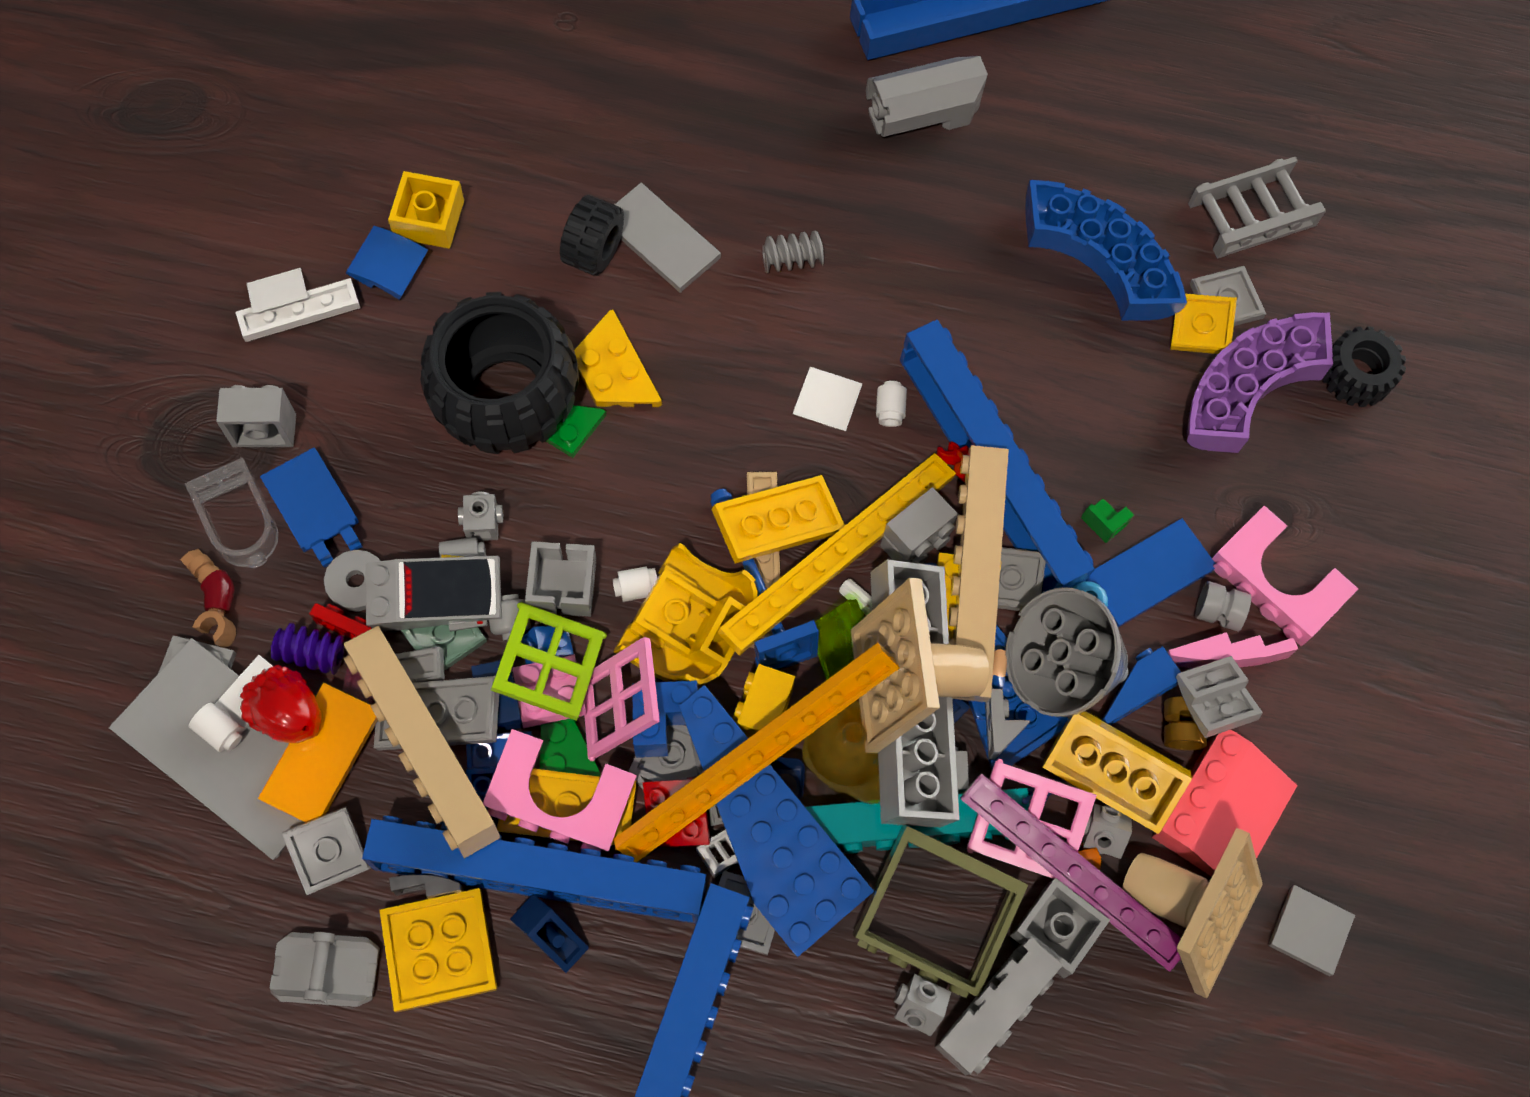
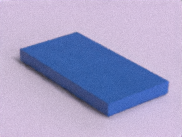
(1152, 571)

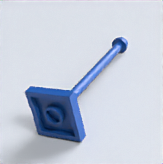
(783, 647)

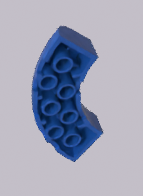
(1109, 244)

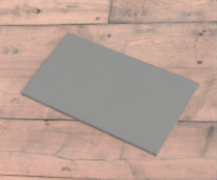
(222, 781)

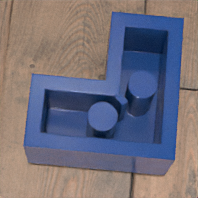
(654, 740)

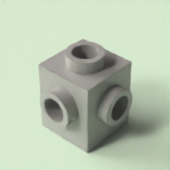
(480, 516)
(1107, 831)
(921, 1004)

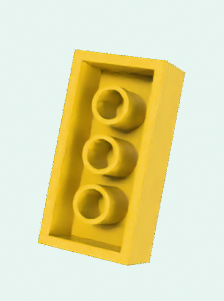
(1118, 770)

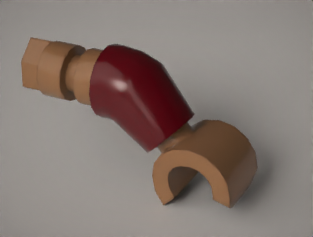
(218, 596)

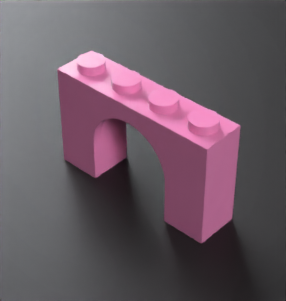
(1295, 614)
(511, 796)

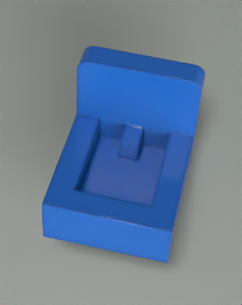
(540, 638)

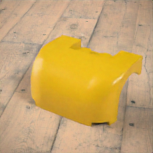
(685, 617)

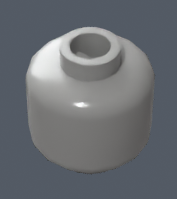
(509, 613)

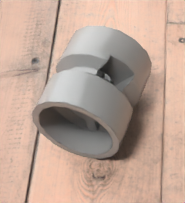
(1226, 607)

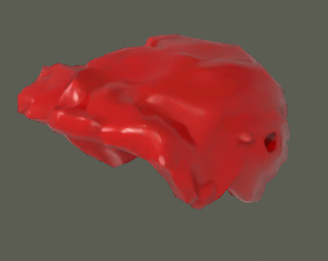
(281, 705)

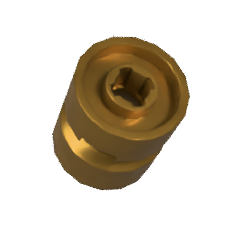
(1182, 730)

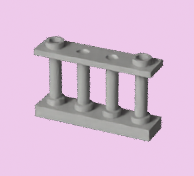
(1256, 231)

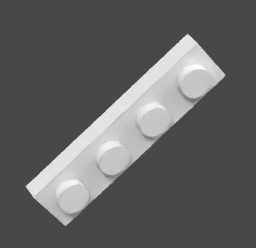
(320, 304)

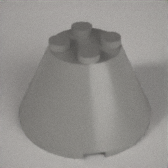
(1065, 652)

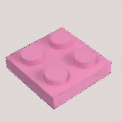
(558, 685)

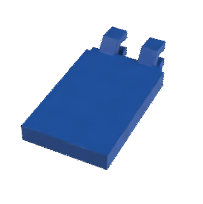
(312, 504)

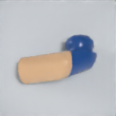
(999, 673)

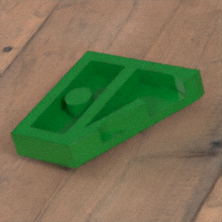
(576, 429)
(565, 749)

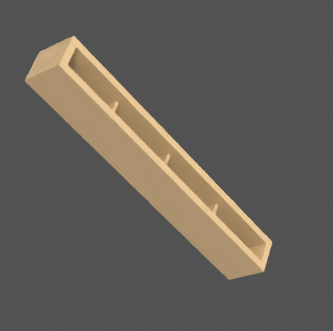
(979, 553)
(422, 743)

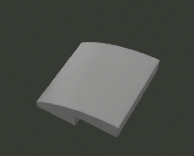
(1218, 696)

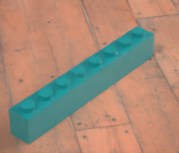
(860, 826)

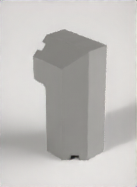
(927, 95)

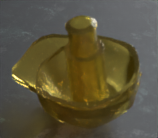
(839, 757)

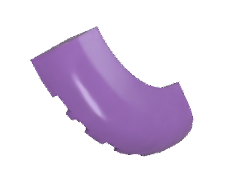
(1250, 369)

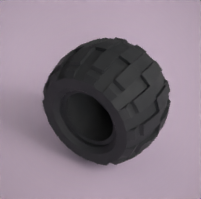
(489, 333)

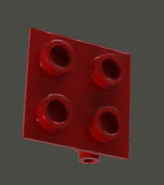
(695, 832)

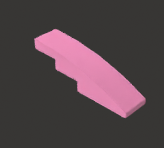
(1245, 652)

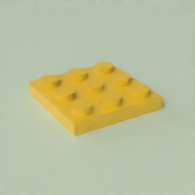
(438, 950)

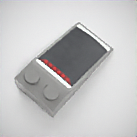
(432, 592)

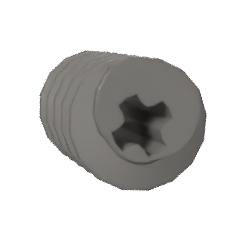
(792, 251)

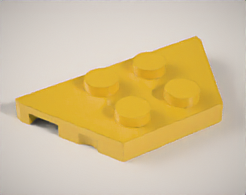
(613, 367)

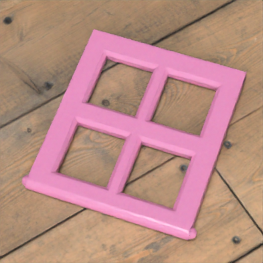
(647, 684)
(1042, 787)

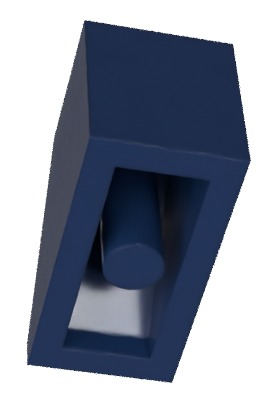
(549, 933)

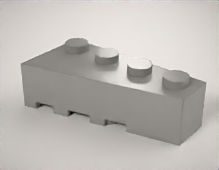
(998, 1006)

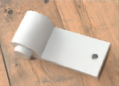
(222, 722)

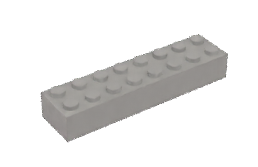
(920, 765)

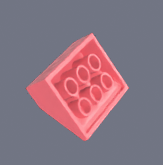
(1228, 790)

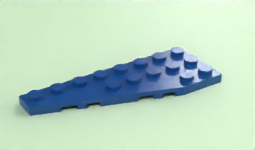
(783, 852)

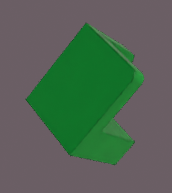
(1106, 520)

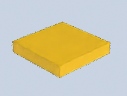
(1204, 324)

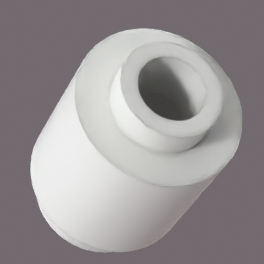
(891, 403)
(634, 583)

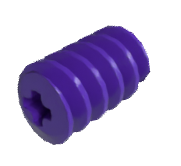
(308, 649)

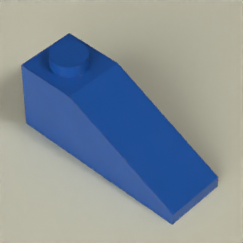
(1146, 681)

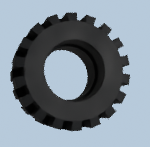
(591, 235)
(1374, 350)

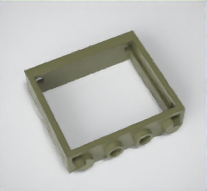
(928, 969)

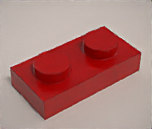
(334, 620)

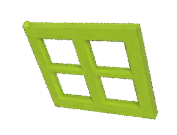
(548, 660)

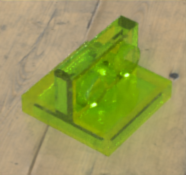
(835, 637)

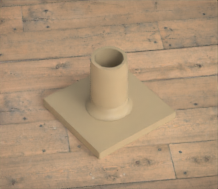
(924, 671)
(1208, 910)

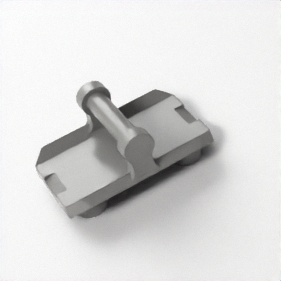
(324, 969)

